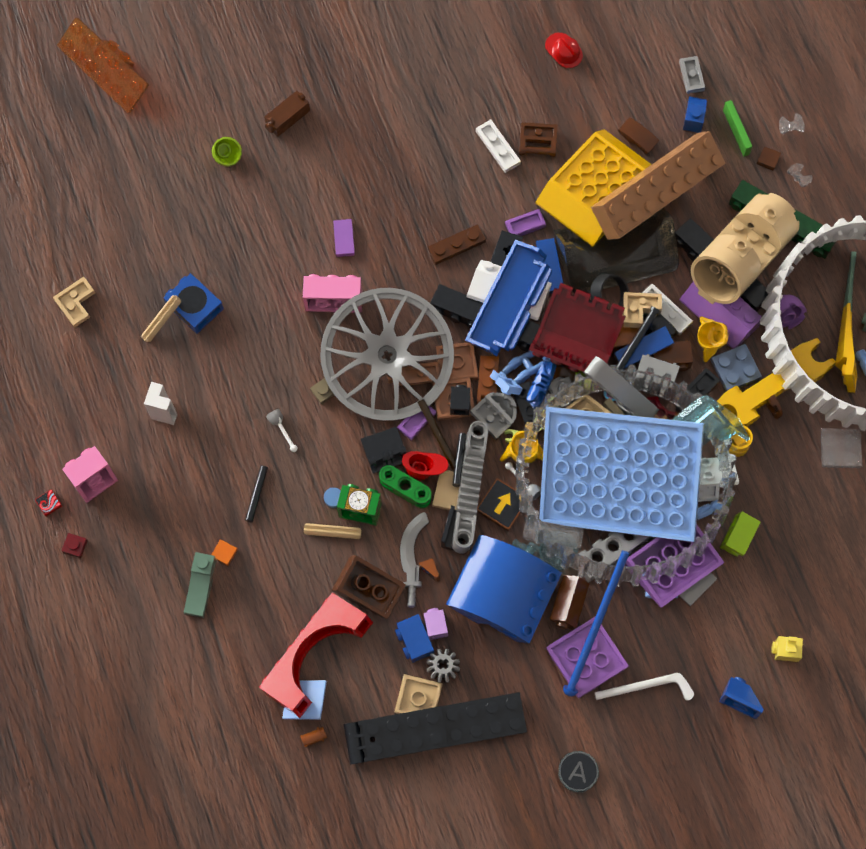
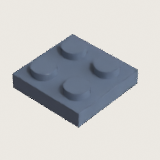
(736, 367)

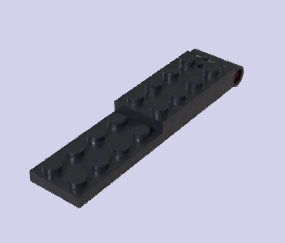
(435, 728)

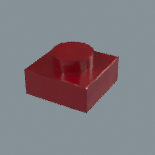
(74, 545)

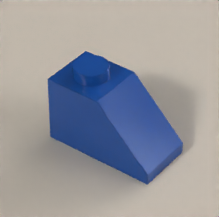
(695, 114)

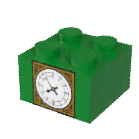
(359, 504)

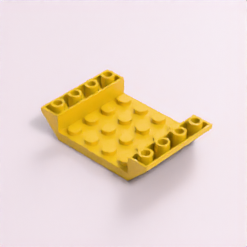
(587, 178)

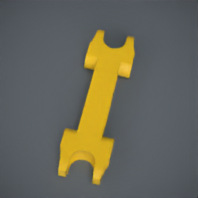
(746, 403)

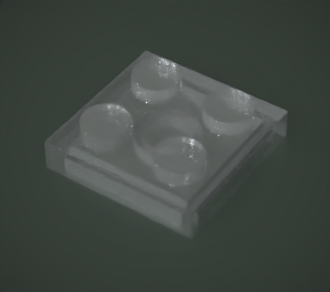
(841, 448)

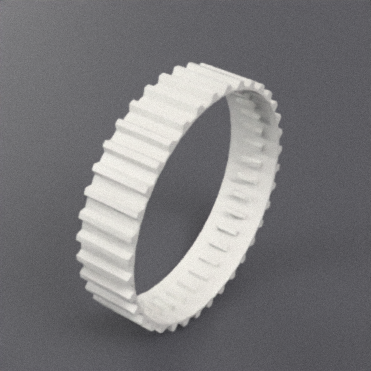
(785, 363)

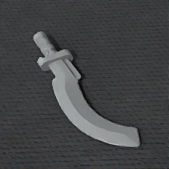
(408, 558)

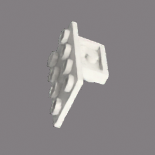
(710, 479)

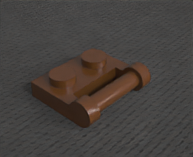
(538, 134)

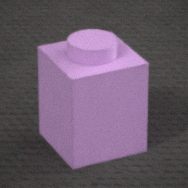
(435, 624)

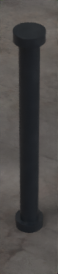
(638, 337)

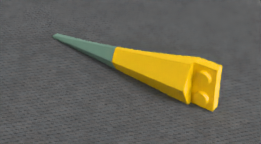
(845, 352)

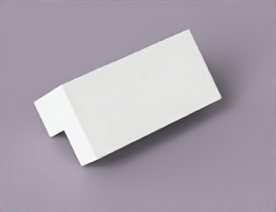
(159, 405)

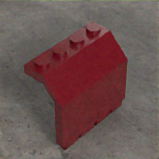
(577, 329)

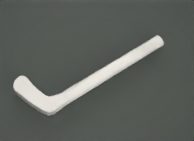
(676, 678)

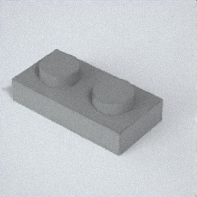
(692, 74)

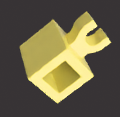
(787, 648)

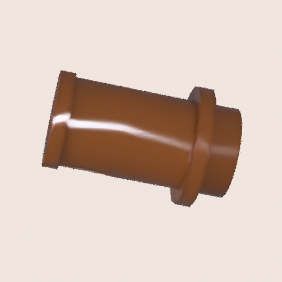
(314, 736)

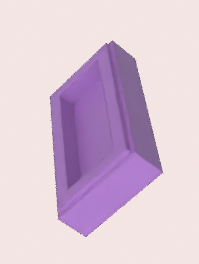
(526, 223)
(343, 238)
(414, 424)

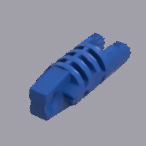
(541, 384)

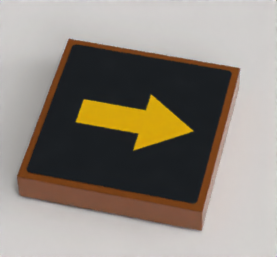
(500, 505)

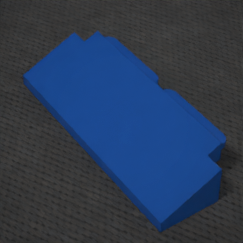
(510, 299)

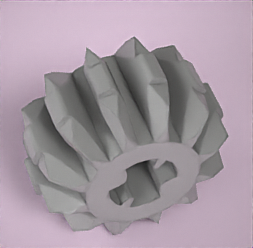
(443, 658)

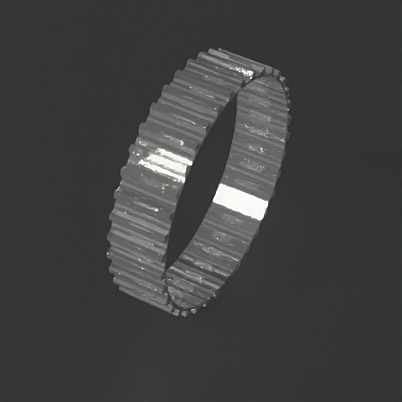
(645, 382)

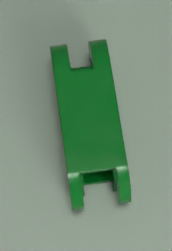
(411, 495)

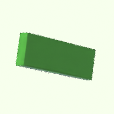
(737, 128)

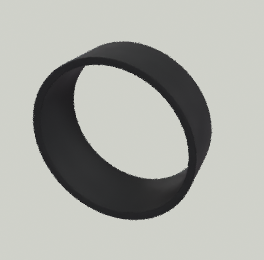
(597, 285)

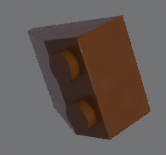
(368, 586)

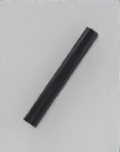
(459, 460)
(256, 493)

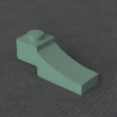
(200, 584)

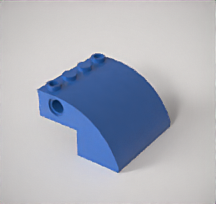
(504, 588)

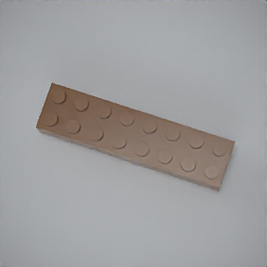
(658, 185)

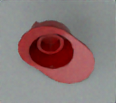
(564, 50)
(422, 464)

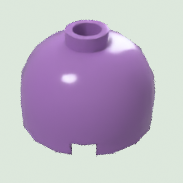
(791, 311)

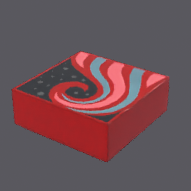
(48, 502)

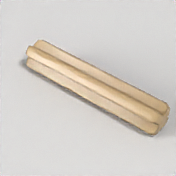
(161, 318)
(332, 531)

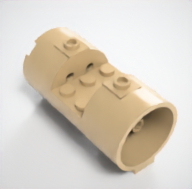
(744, 248)

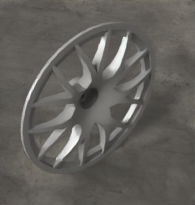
(392, 344)

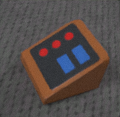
(430, 568)

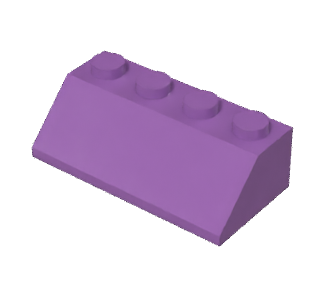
(737, 316)

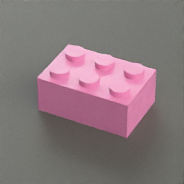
(329, 292)
(90, 474)

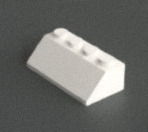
(484, 278)

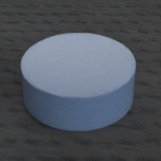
(331, 497)

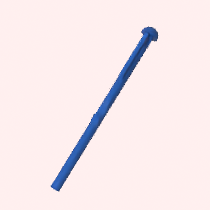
(570, 689)

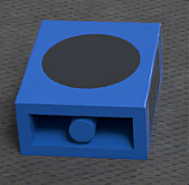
(197, 303)

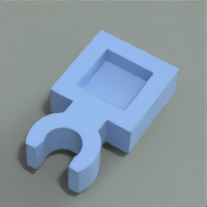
(507, 385)

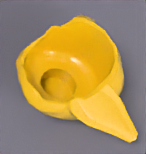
(711, 336)
(513, 446)

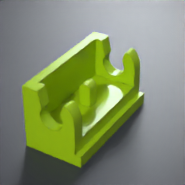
(740, 534)

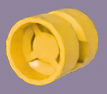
(739, 445)

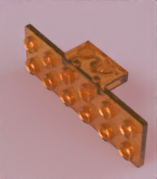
(104, 64)

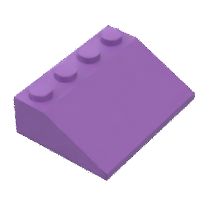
(666, 587)

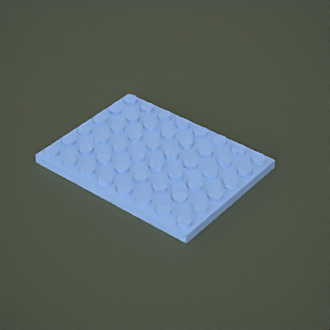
(621, 473)

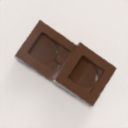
(637, 133)

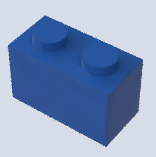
(414, 638)

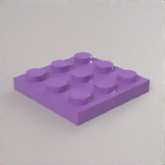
(601, 665)

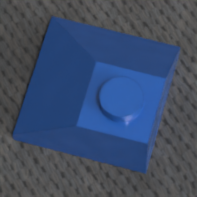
(741, 698)

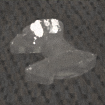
(797, 124)
(794, 170)

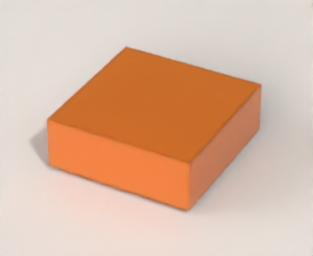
(224, 552)

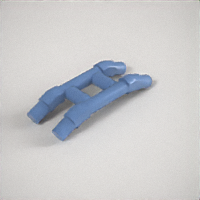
(530, 369)

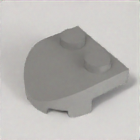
(497, 412)

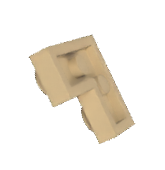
(70, 300)
(636, 305)

